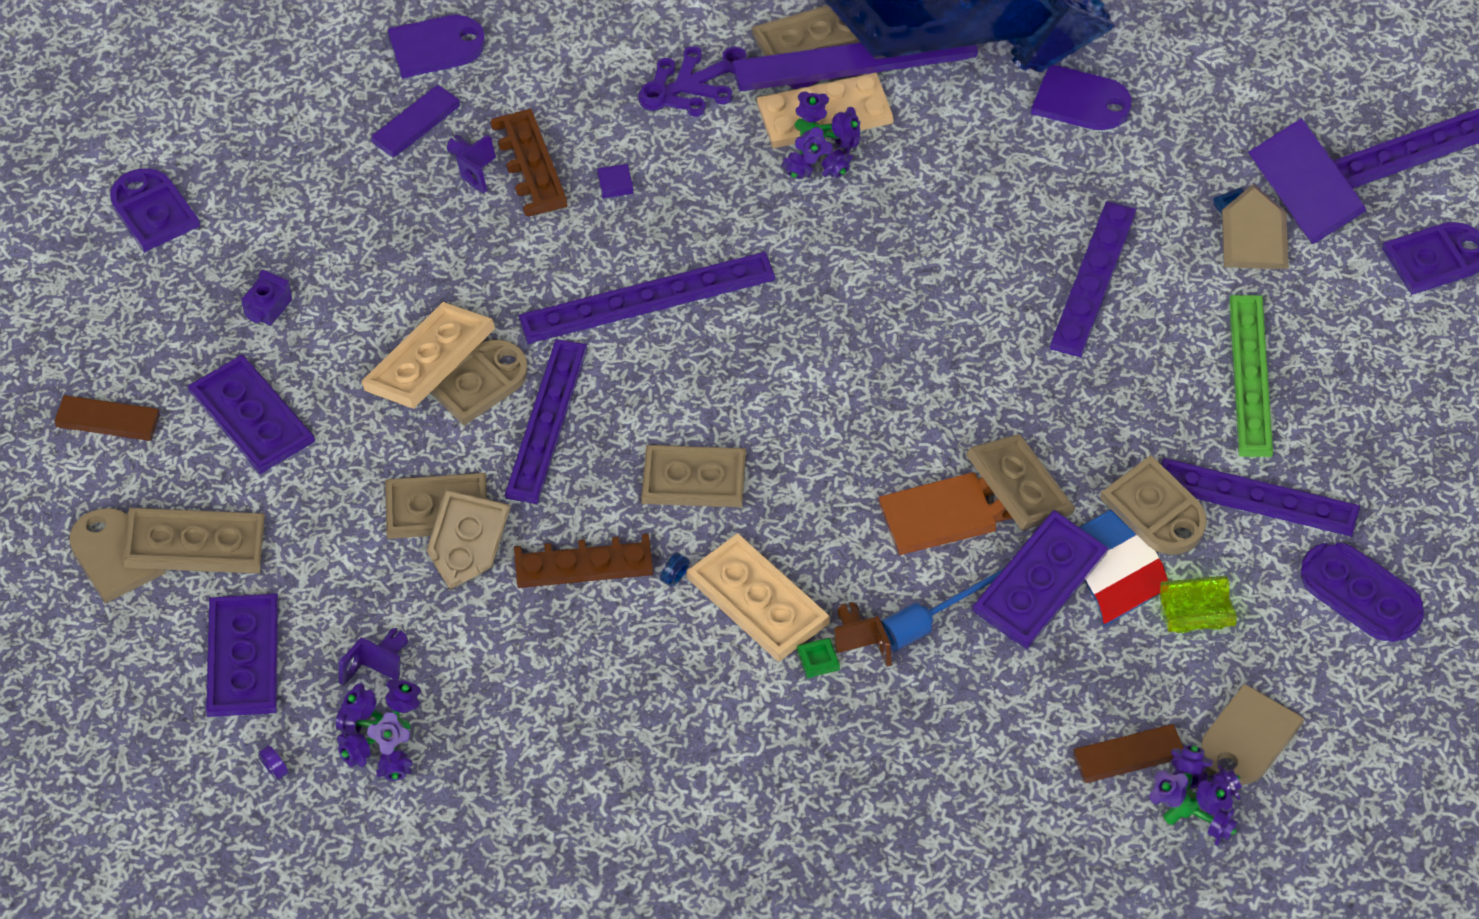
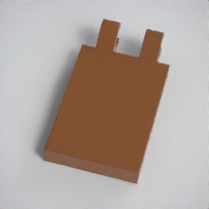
(941, 513)

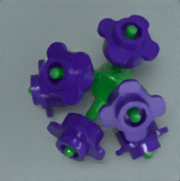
(812, 138)
(386, 730)
(1210, 796)

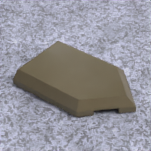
(1255, 232)
(466, 536)

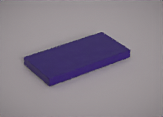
(1307, 181)
(251, 413)
(1040, 579)
(242, 655)

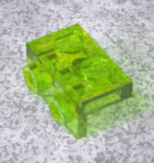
(1197, 604)

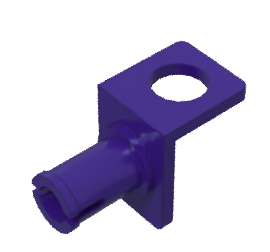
(472, 158)
(378, 657)

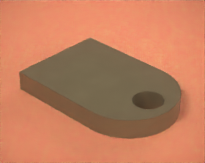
(481, 380)
(1156, 506)
(103, 552)
(1250, 733)

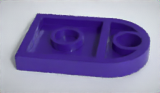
(435, 44)
(1081, 99)
(152, 211)
(1434, 256)

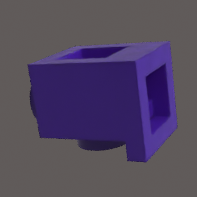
(267, 298)

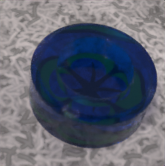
(674, 569)

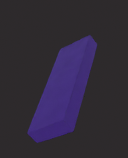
(415, 121)

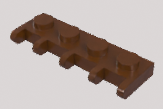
(532, 161)
(583, 563)

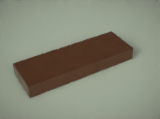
(107, 418)
(1127, 753)

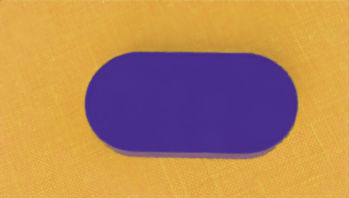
(1362, 591)

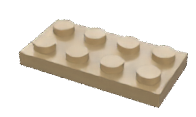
(860, 92)
(428, 355)
(758, 597)

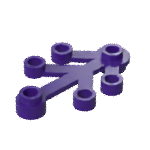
(688, 82)

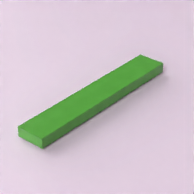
(1250, 376)

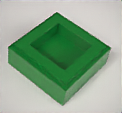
(818, 658)

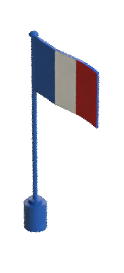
(1119, 583)

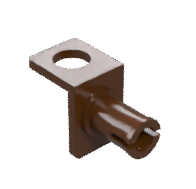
(860, 633)

